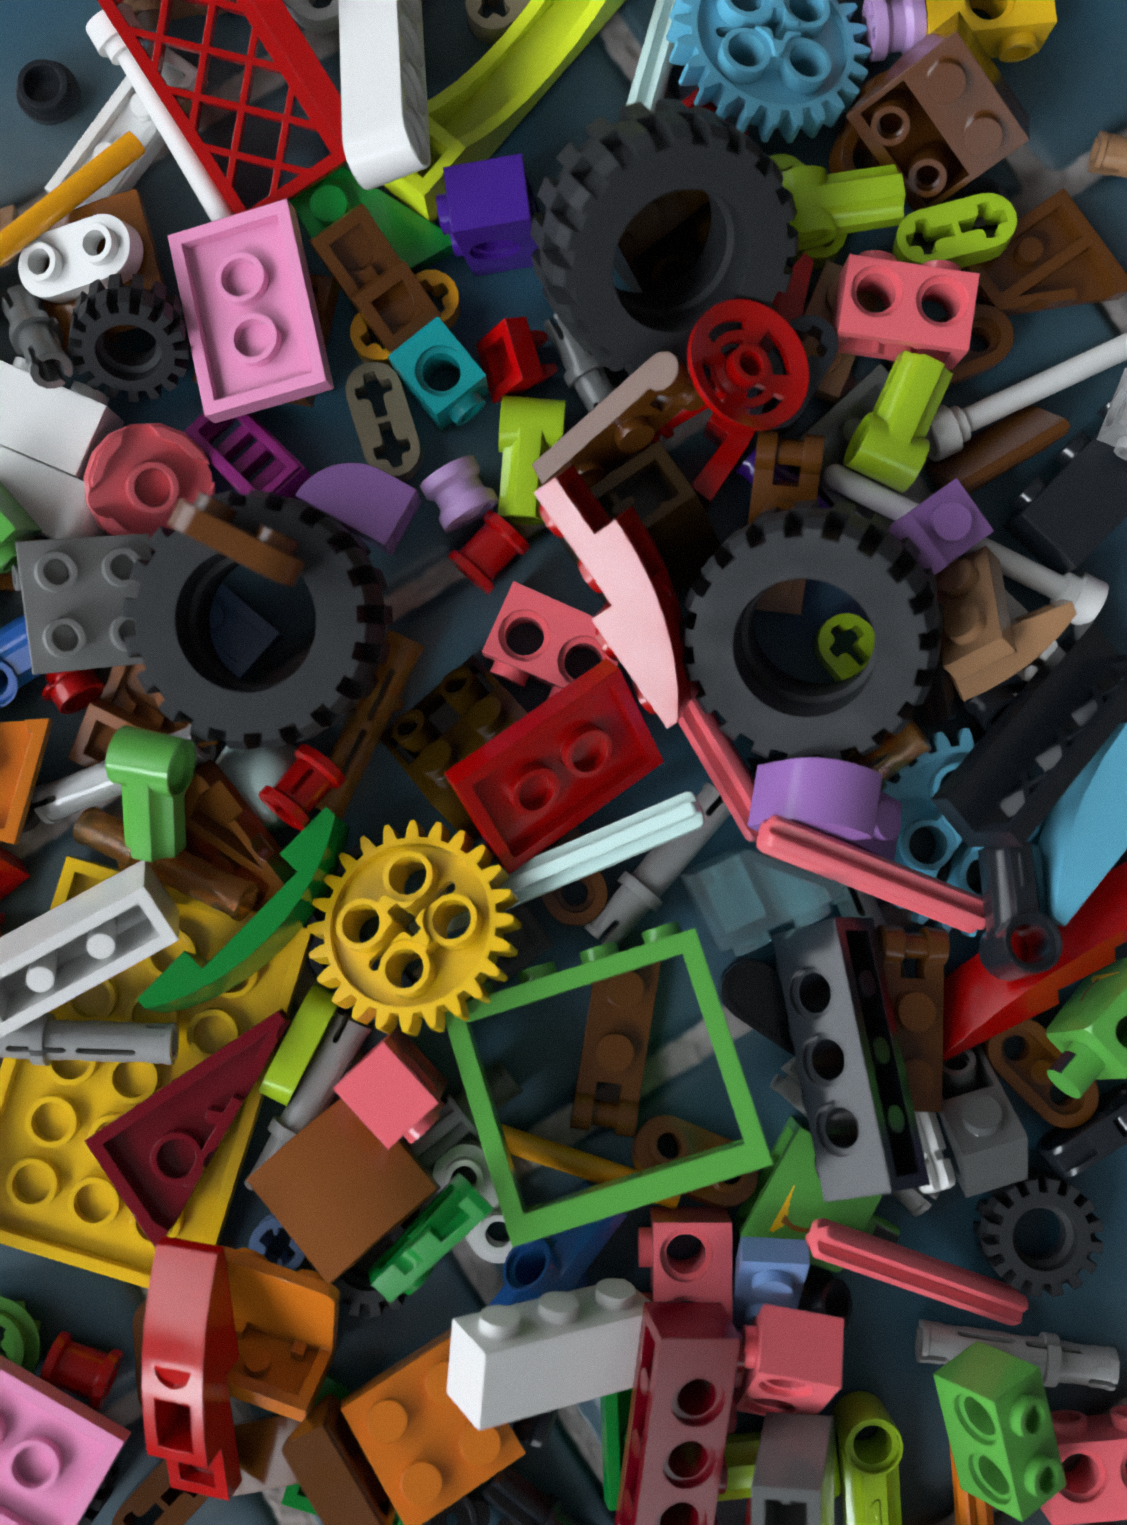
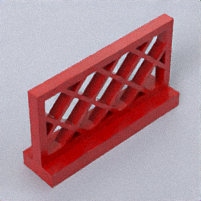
(292, 59)

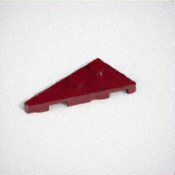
(170, 1138)

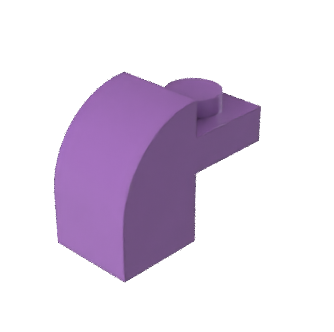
(365, 500)
(943, 526)
(829, 798)

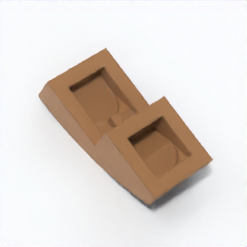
(1032, 636)

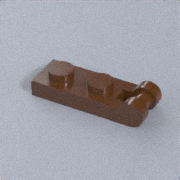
(623, 420)
(769, 493)
(918, 1006)
(615, 1049)

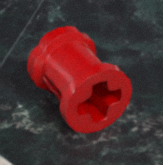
(488, 551)
(302, 787)
(81, 1369)

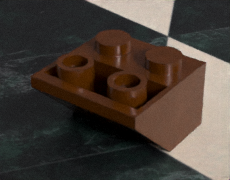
(941, 115)

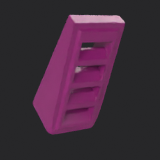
(281, 477)

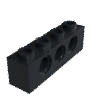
(872, 1081)

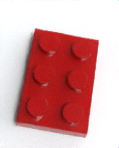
(556, 766)

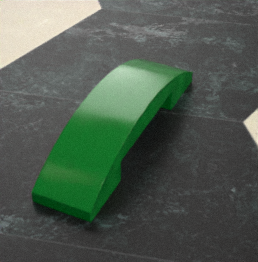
(196, 980)

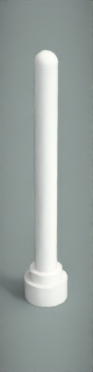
(112, 46)
(954, 425)
(1084, 590)

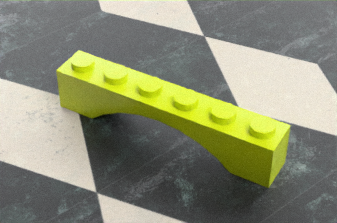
(500, 90)

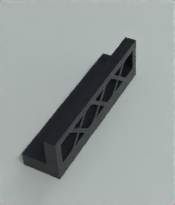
(1038, 743)

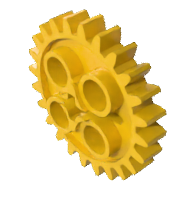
(452, 967)

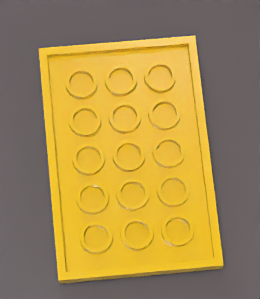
(50, 1182)

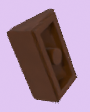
(999, 448)
(335, 1469)

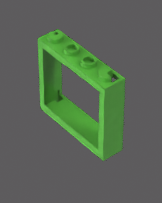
(639, 1188)

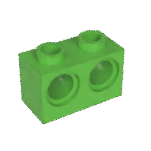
(1000, 1429)

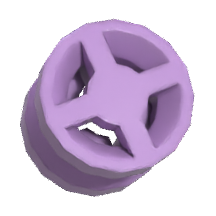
(893, 26)
(459, 493)

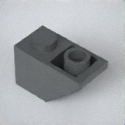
(980, 1125)
(794, 1471)

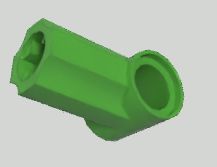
(153, 780)

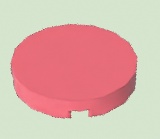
(140, 477)

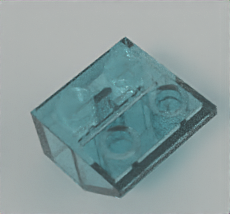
(749, 893)

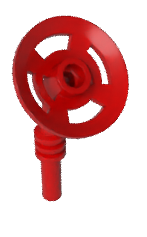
(744, 368)

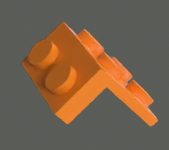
(283, 1333)

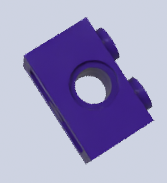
(489, 213)

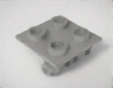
(76, 600)

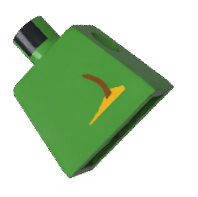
(1092, 1032)
(792, 1197)

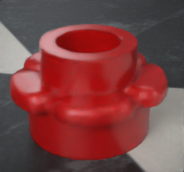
(73, 689)

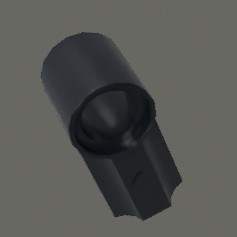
(1016, 903)

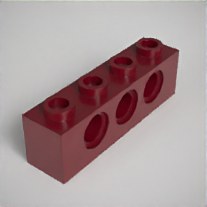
(675, 1428)

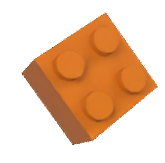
(421, 1438)

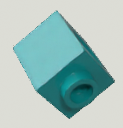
(435, 349)

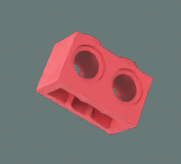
(903, 322)
(563, 632)
(394, 1089)
(696, 1279)
(790, 1362)
(1098, 1484)

